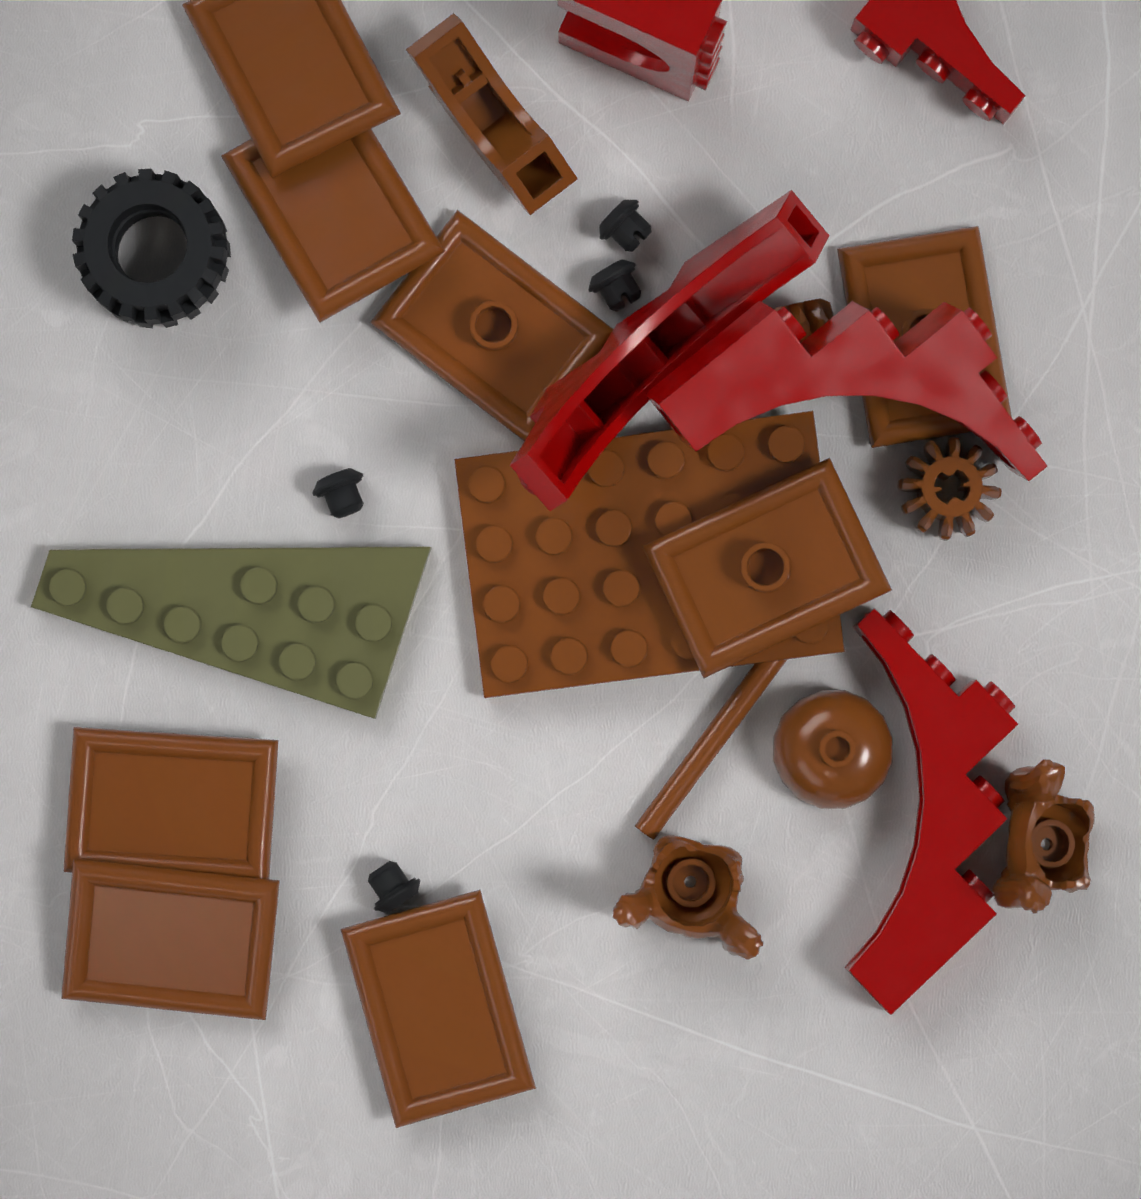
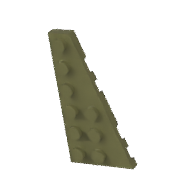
(277, 615)

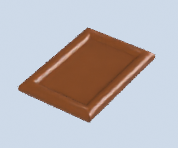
(293, 74)
(338, 220)
(907, 283)
(490, 324)
(766, 568)
(172, 801)
(170, 939)
(438, 1008)

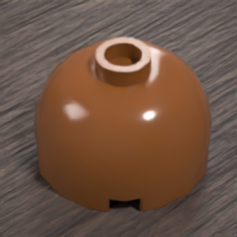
(832, 749)

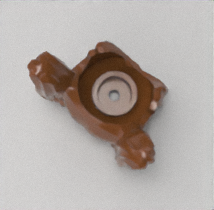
(1036, 816)
(693, 911)

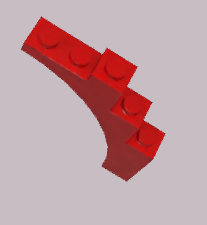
(944, 49)
(709, 293)
(764, 366)
(950, 734)

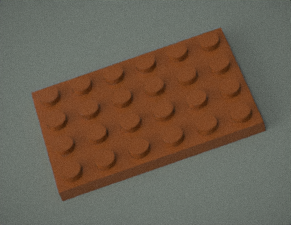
(570, 588)

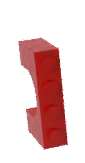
(653, 40)

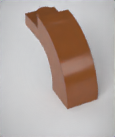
(490, 115)

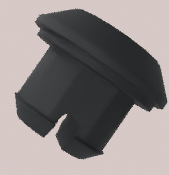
(623, 224)
(615, 282)
(340, 492)
(392, 886)

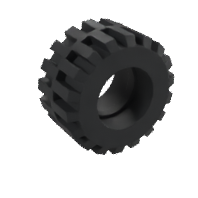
(116, 212)

